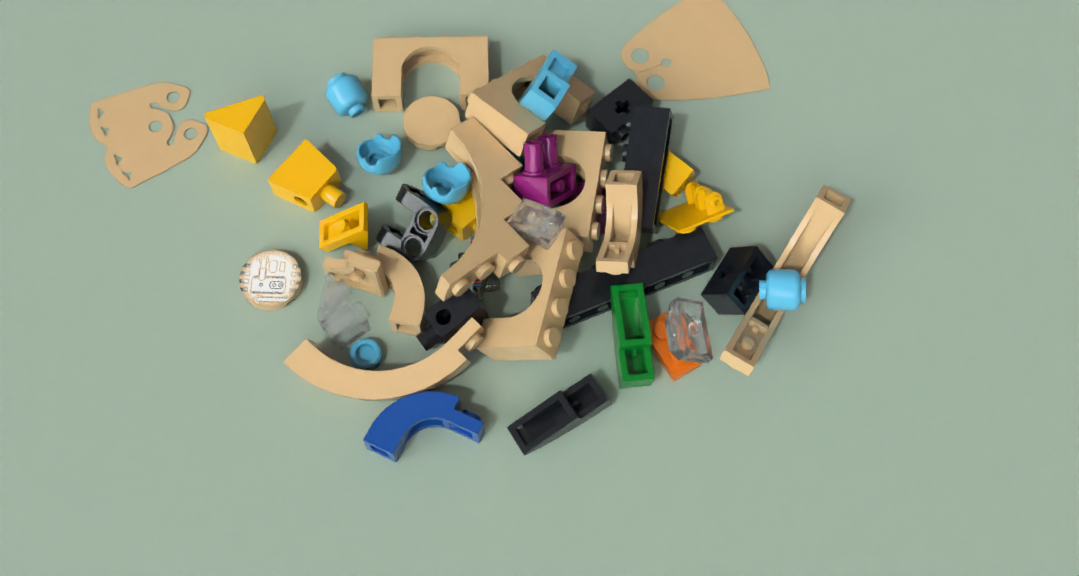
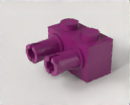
(544, 176)

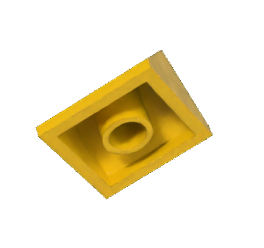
(243, 128)

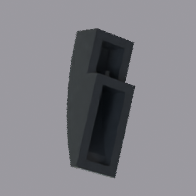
(559, 414)

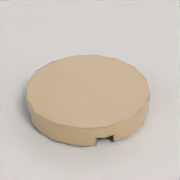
(429, 122)

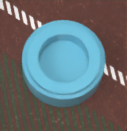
(366, 354)

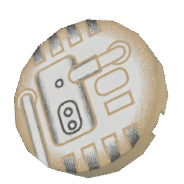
(271, 280)

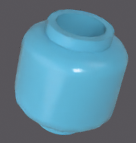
(347, 95)
(783, 289)

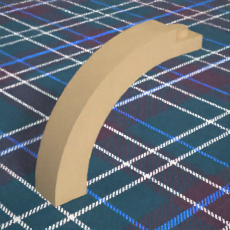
(329, 374)

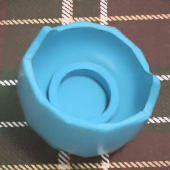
(380, 154)
(447, 183)

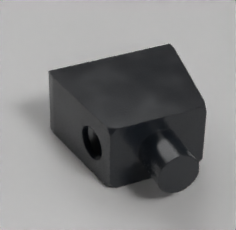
(449, 317)

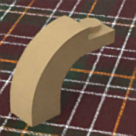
(623, 222)
(403, 279)

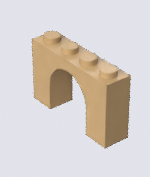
(400, 56)
(512, 124)
(590, 155)
(539, 328)

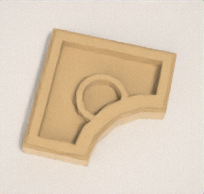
(358, 273)

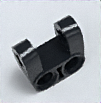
(419, 226)

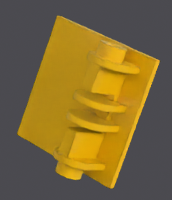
(701, 207)

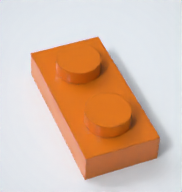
(673, 366)

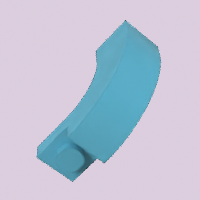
(548, 85)

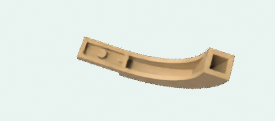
(799, 254)

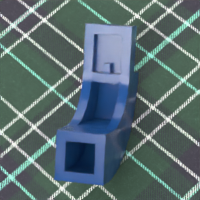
(417, 412)

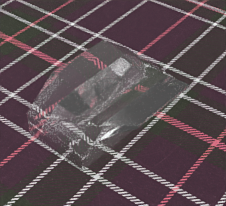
(688, 331)

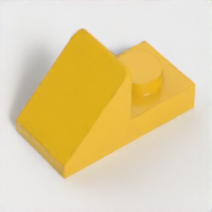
(345, 228)

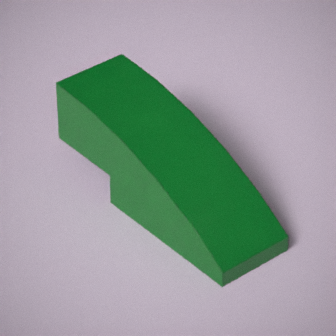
(631, 336)

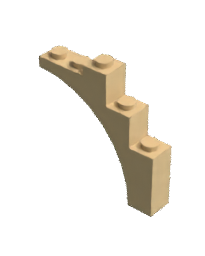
(495, 243)

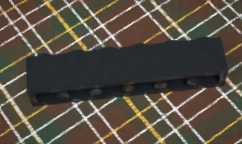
(657, 267)

